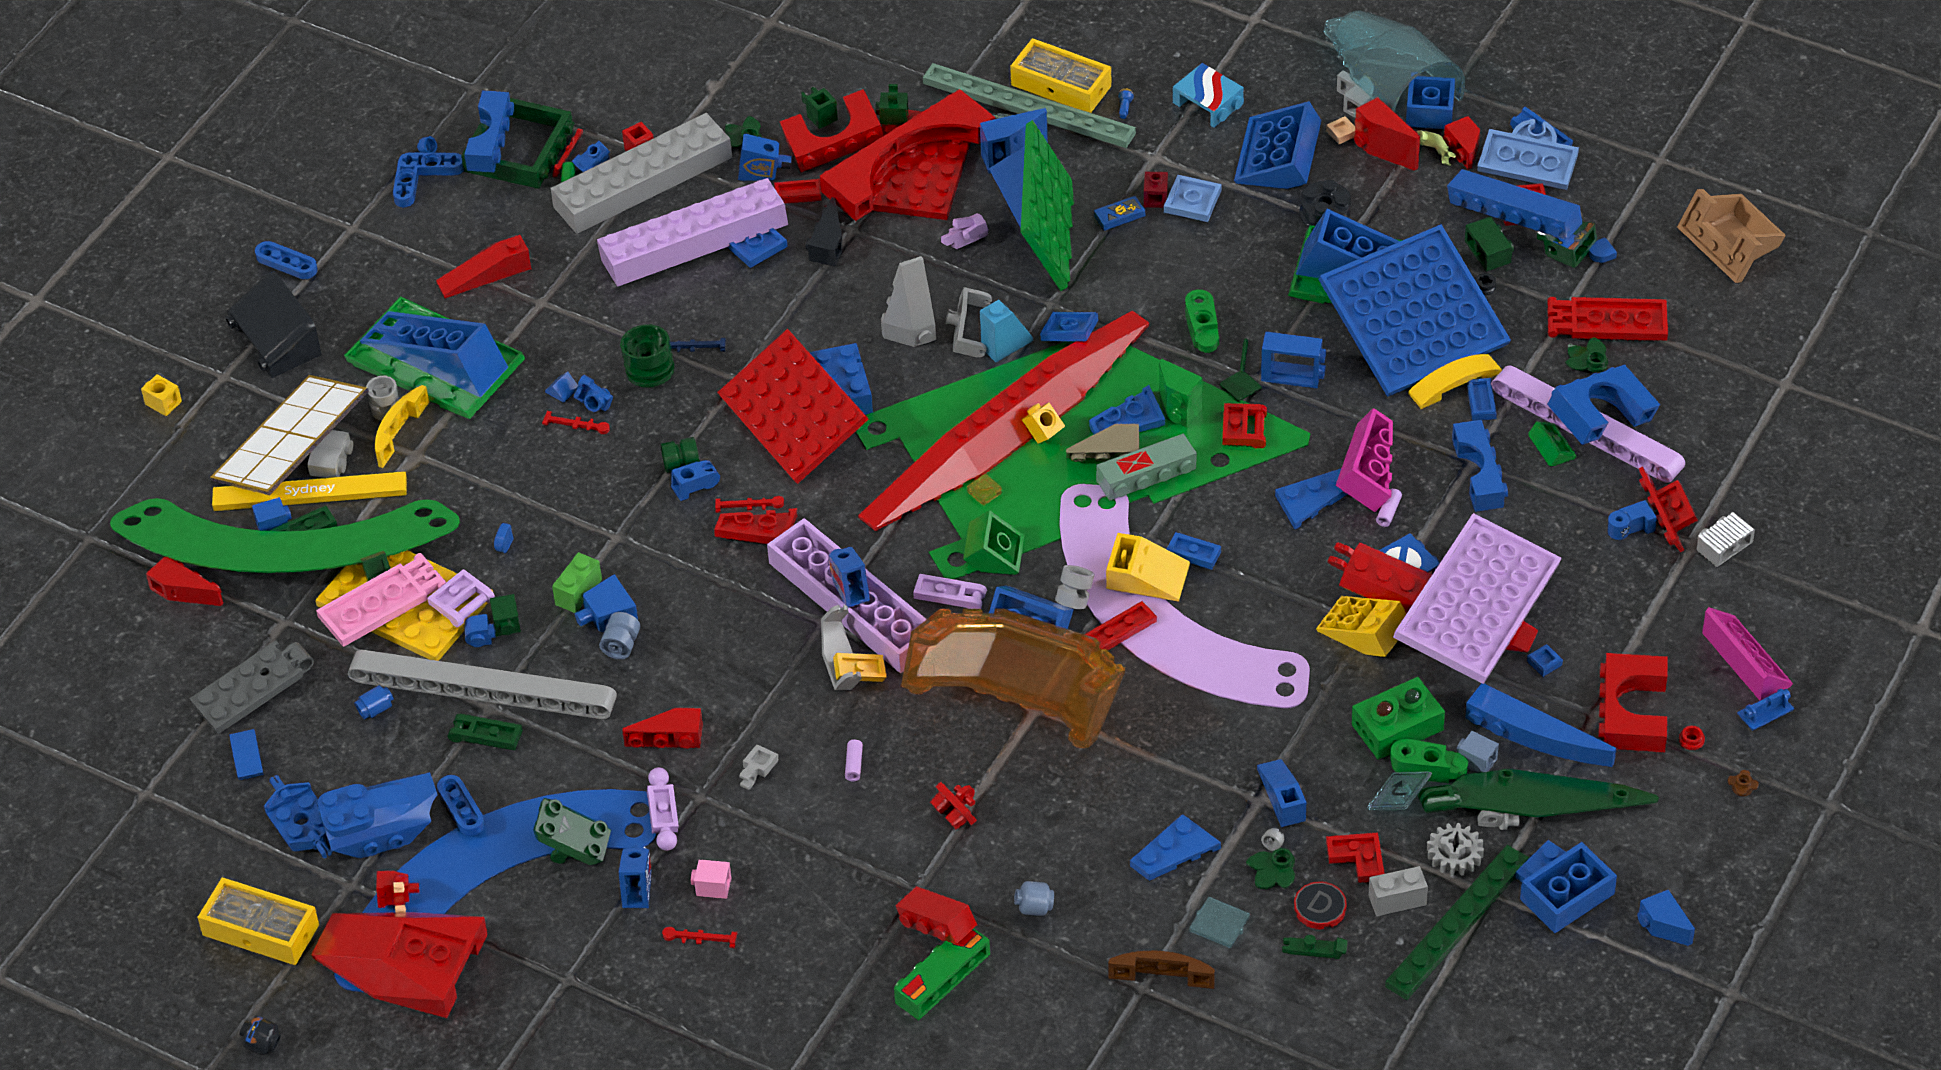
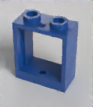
(1288, 372)

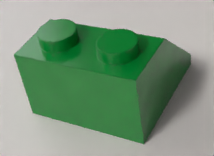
(1179, 393)
(993, 545)

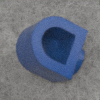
(479, 630)

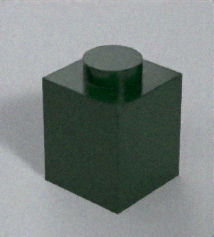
(505, 615)

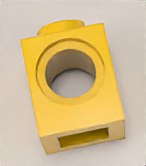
(161, 395)
(1051, 425)

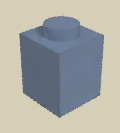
(1479, 752)

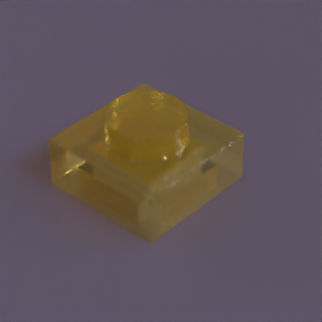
(984, 489)

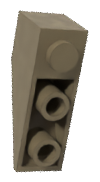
(1106, 444)

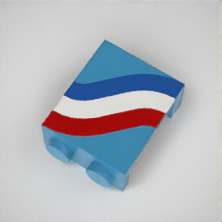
(1209, 91)

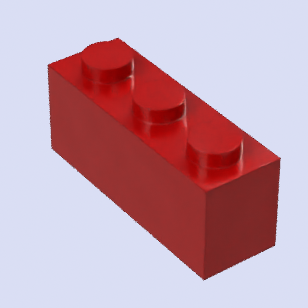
(936, 915)

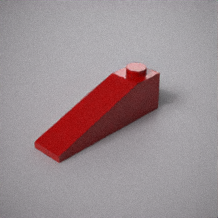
(487, 266)

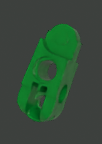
(1202, 320)
(1422, 756)

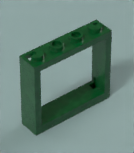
(525, 174)

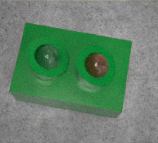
(1397, 714)

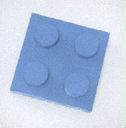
(1192, 198)

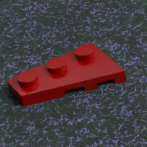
(754, 528)

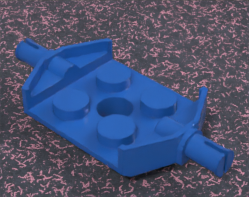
(288, 806)

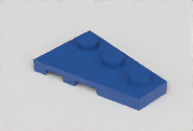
(1309, 496)

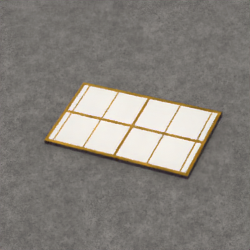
(289, 434)

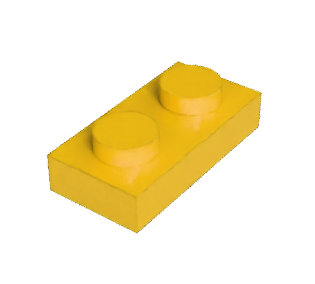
(869, 665)

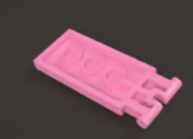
(380, 600)

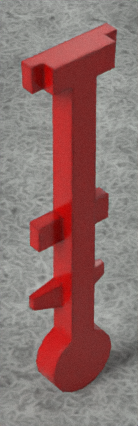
(569, 148)
(602, 428)
(776, 502)
(670, 934)

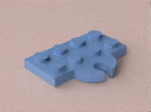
(1529, 155)

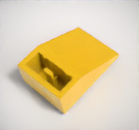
(1145, 568)
(1364, 624)

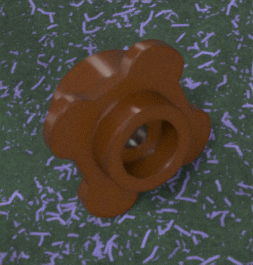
(1745, 788)

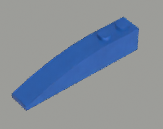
(1534, 728)

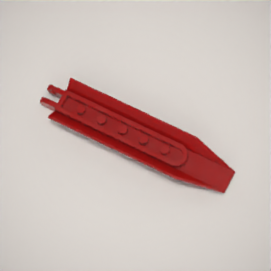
(1388, 578)

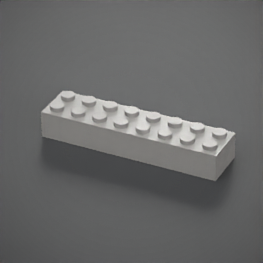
(641, 173)

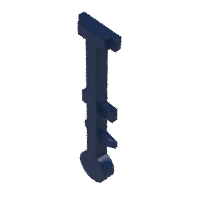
(692, 344)

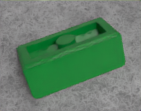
(1551, 443)

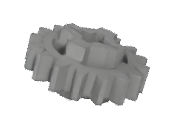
(1442, 847)

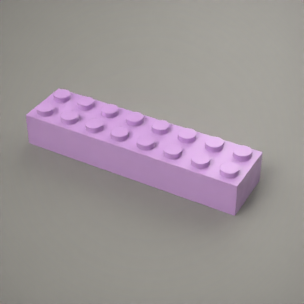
(692, 232)
(880, 623)

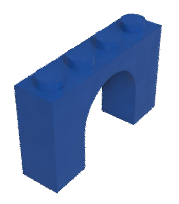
(1616, 386)

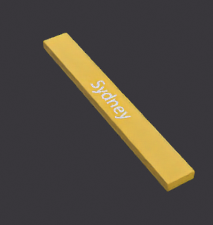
(315, 491)

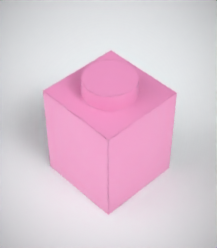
(711, 879)

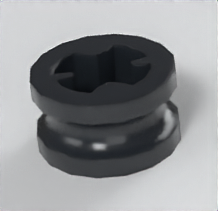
(1486, 278)

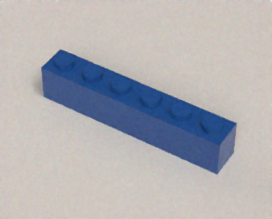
(1514, 204)

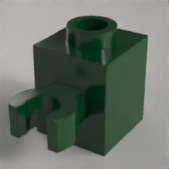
(892, 106)
(820, 107)

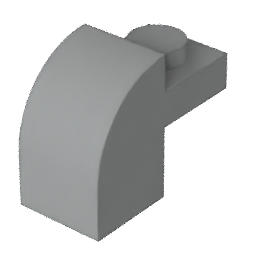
(1353, 94)

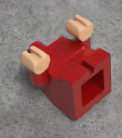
(394, 889)

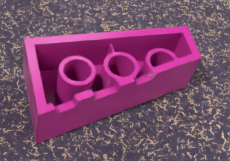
(1367, 461)

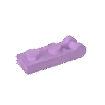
(949, 591)

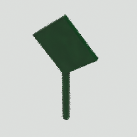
(1241, 384)

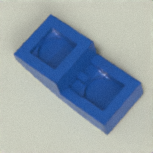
(246, 754)

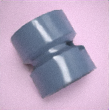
(619, 635)

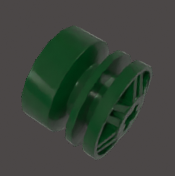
(647, 355)

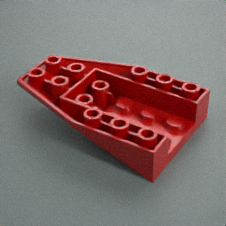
(402, 955)

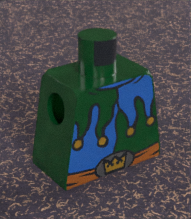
(1571, 250)

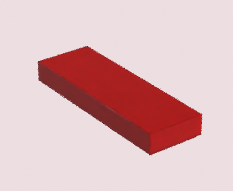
(1123, 626)

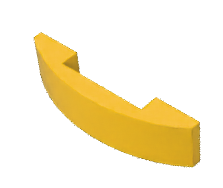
(1452, 375)
(409, 405)

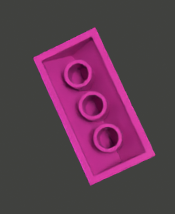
(1744, 654)

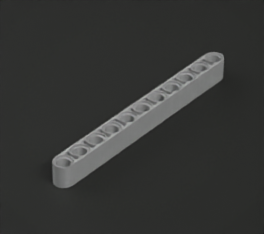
(482, 684)

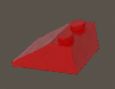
(1386, 135)

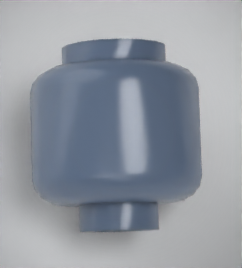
(1034, 898)

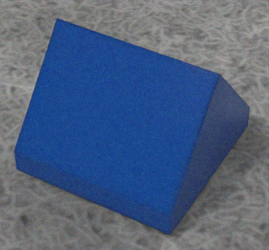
(562, 387)

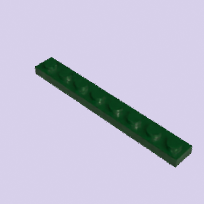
(1456, 923)

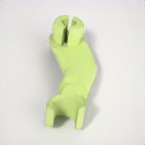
(1436, 141)

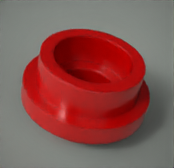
(1689, 733)

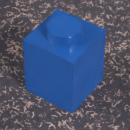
(271, 514)

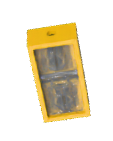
(1060, 75)
(258, 921)

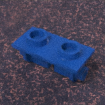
(1767, 709)

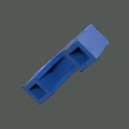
(484, 150)
(1472, 443)

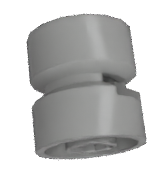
(381, 395)
(1074, 589)

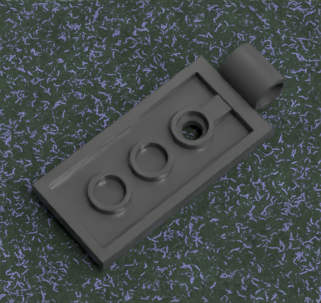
(246, 689)

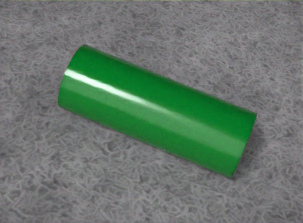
(568, 171)

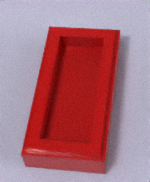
(799, 191)

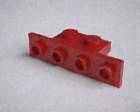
(1672, 505)

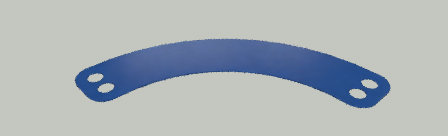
(463, 862)

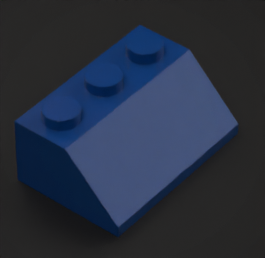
(1031, 606)

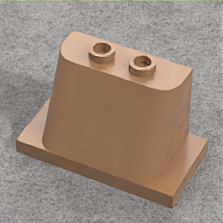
(1729, 231)

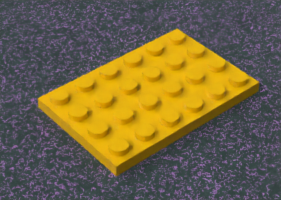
(418, 629)

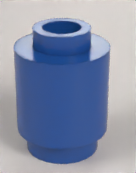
(374, 702)

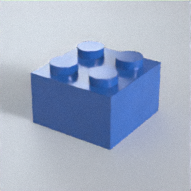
(1430, 102)

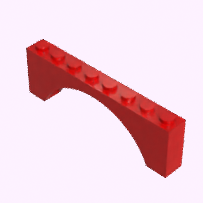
(949, 119)

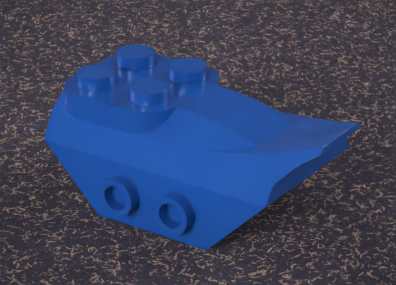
(376, 817)

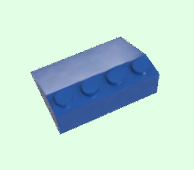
(1279, 147)

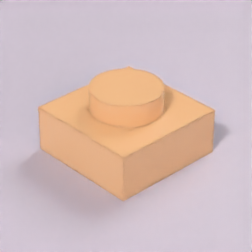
(1341, 130)

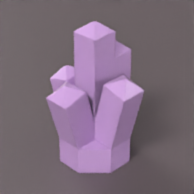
(965, 231)

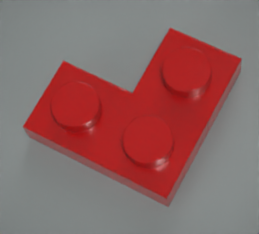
(1357, 848)

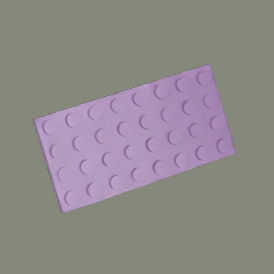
(1477, 598)

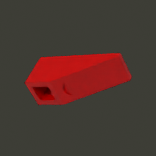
(178, 583)
(669, 729)

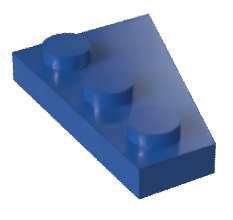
(1135, 410)
(1175, 845)

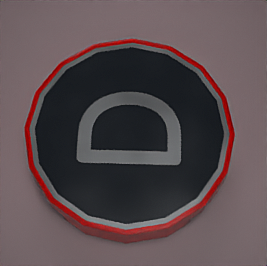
(1320, 905)

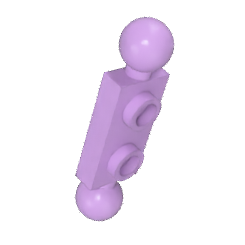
(662, 808)

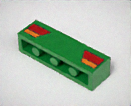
(940, 973)

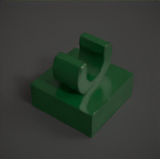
(375, 565)

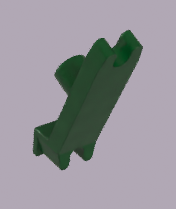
(1311, 947)

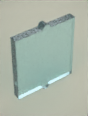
(1219, 922)

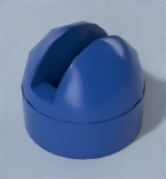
(427, 143)

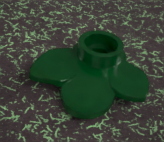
(736, 132)
(1589, 357)
(1270, 869)

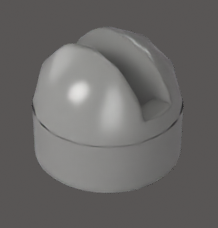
(1269, 843)

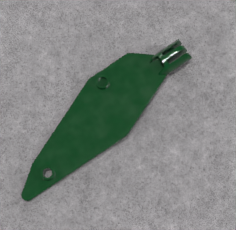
(1530, 794)

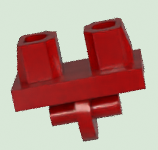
(960, 813)

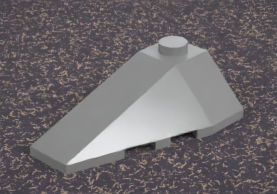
(909, 309)

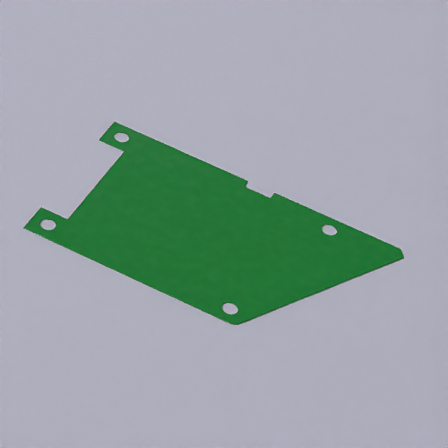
(1041, 472)

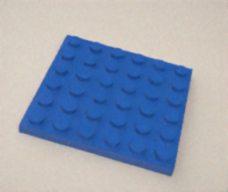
(1413, 309)

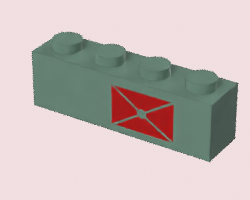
(1146, 467)

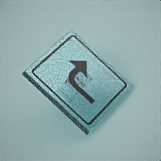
(1399, 791)

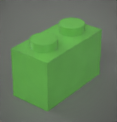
(578, 577)

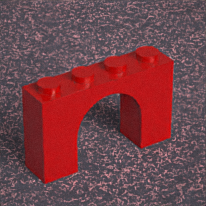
(813, 151)
(1620, 727)

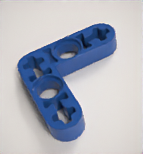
(414, 169)

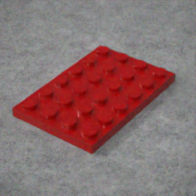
(920, 178)
(792, 406)

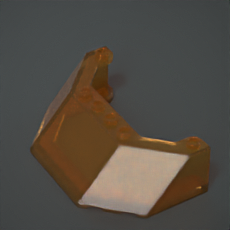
(1018, 663)

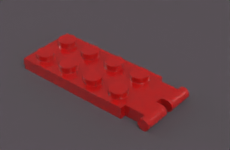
(1608, 318)

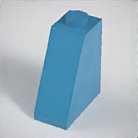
(1002, 331)

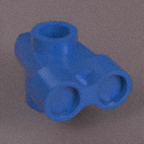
(595, 155)
(592, 395)

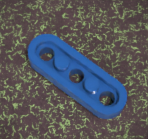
(286, 260)
(469, 817)

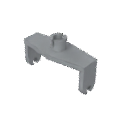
(957, 318)
(836, 641)

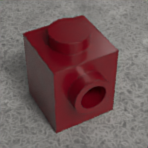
(1155, 189)

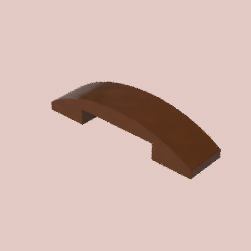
(1162, 963)

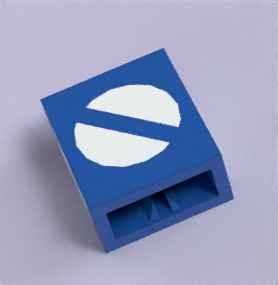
(1412, 552)

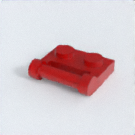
(1236, 421)

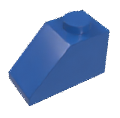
(1665, 918)

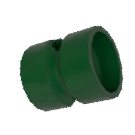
(680, 454)

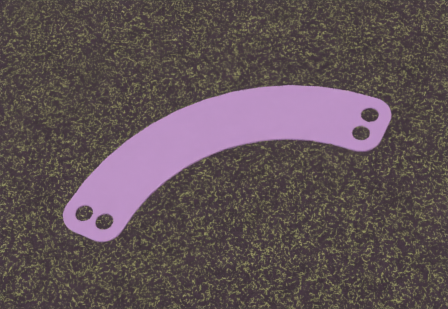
(1173, 642)

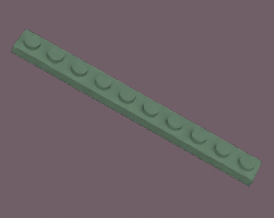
(1021, 102)

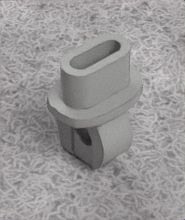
(1497, 819)

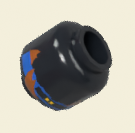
(260, 1035)

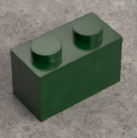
(1488, 243)

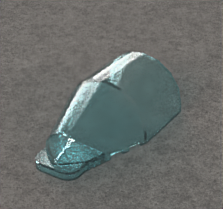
(1388, 55)

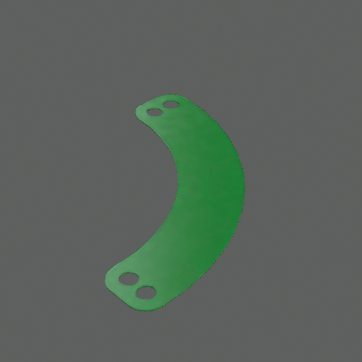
(225, 547)

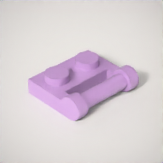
(455, 593)

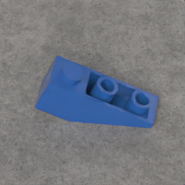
(1283, 792)

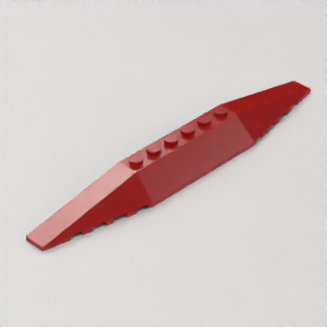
(998, 427)

